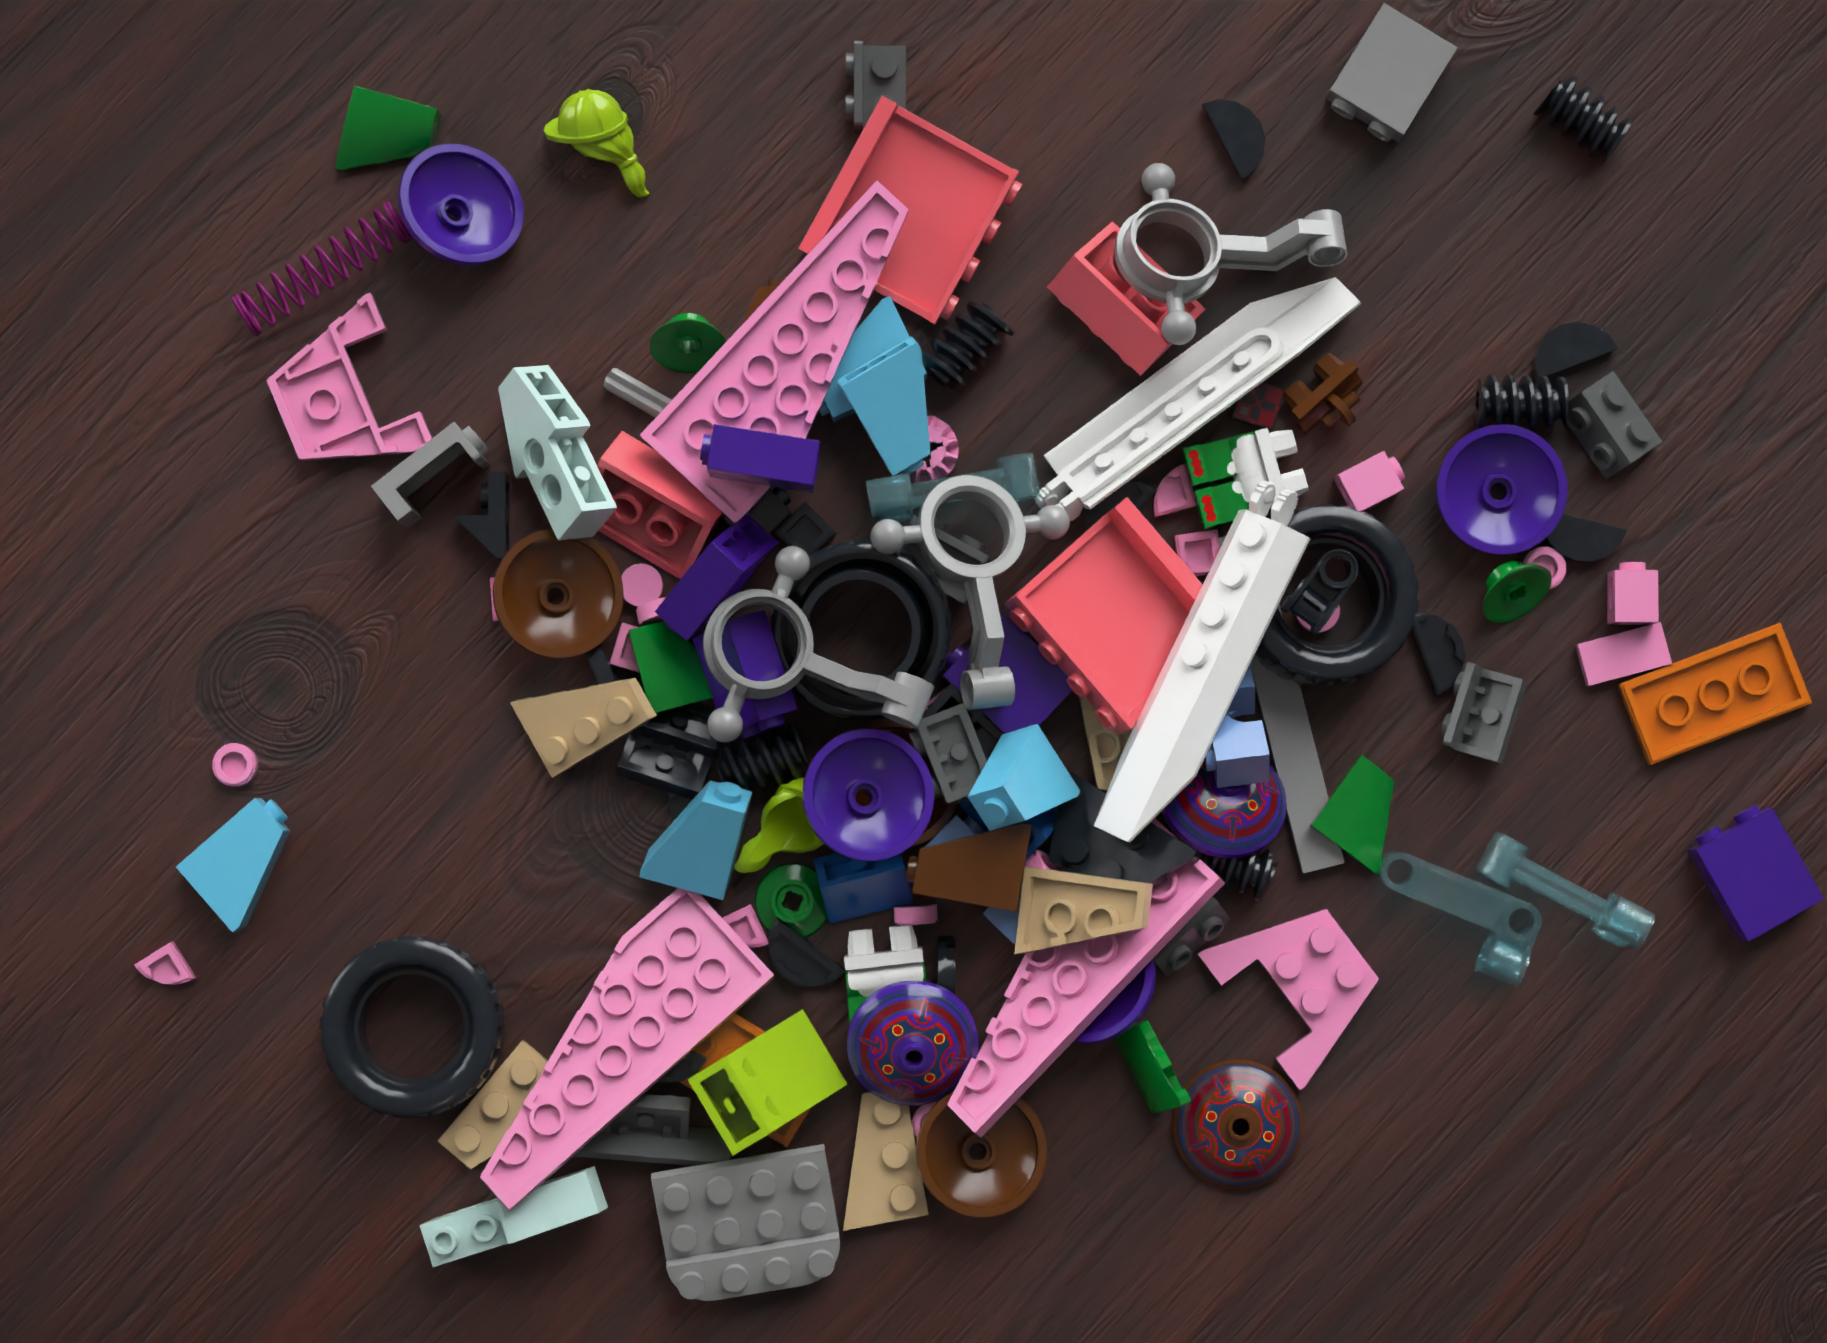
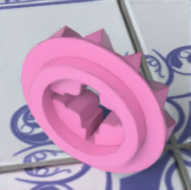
(943, 458)

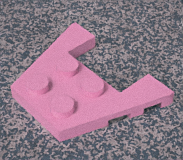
(326, 402)
(1315, 972)

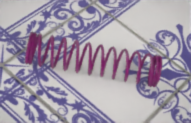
(245, 303)

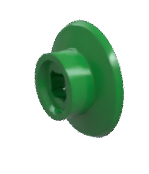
(685, 343)
(1515, 590)
(773, 890)

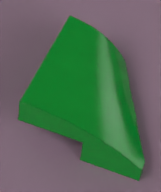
(384, 129)
(668, 667)
(1358, 813)
(1151, 1068)

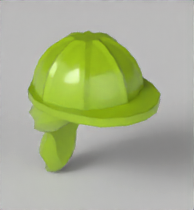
(599, 131)
(782, 829)

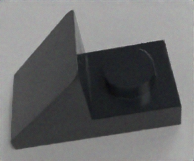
(494, 528)

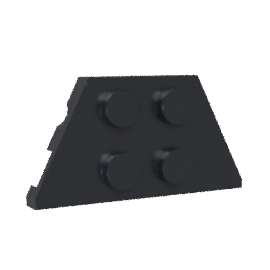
(1088, 850)

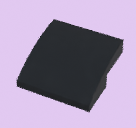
(671, 751)

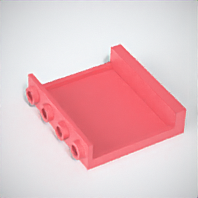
(950, 202)
(1109, 612)

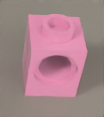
(1370, 482)
(1632, 595)

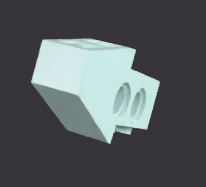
(549, 449)
(492, 1225)

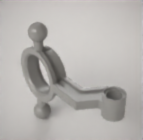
(1317, 235)
(984, 681)
(902, 698)

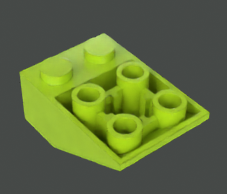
(767, 1082)

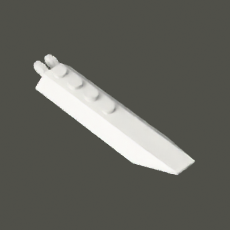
(1190, 393)
(1205, 663)

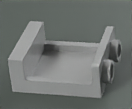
(1390, 74)
(423, 466)

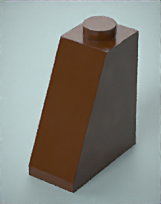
(974, 868)

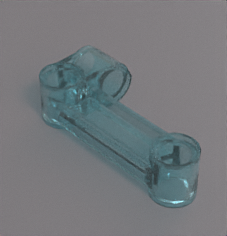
(896, 497)
(1615, 918)
(1504, 952)

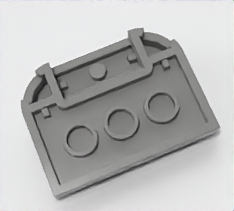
(748, 1223)

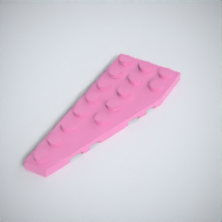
(784, 354)
(1062, 993)
(648, 1009)

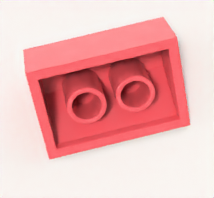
(1111, 306)
(656, 507)

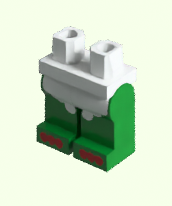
(1248, 461)
(873, 970)

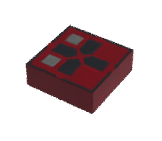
(1259, 406)

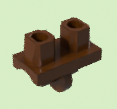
(1330, 399)

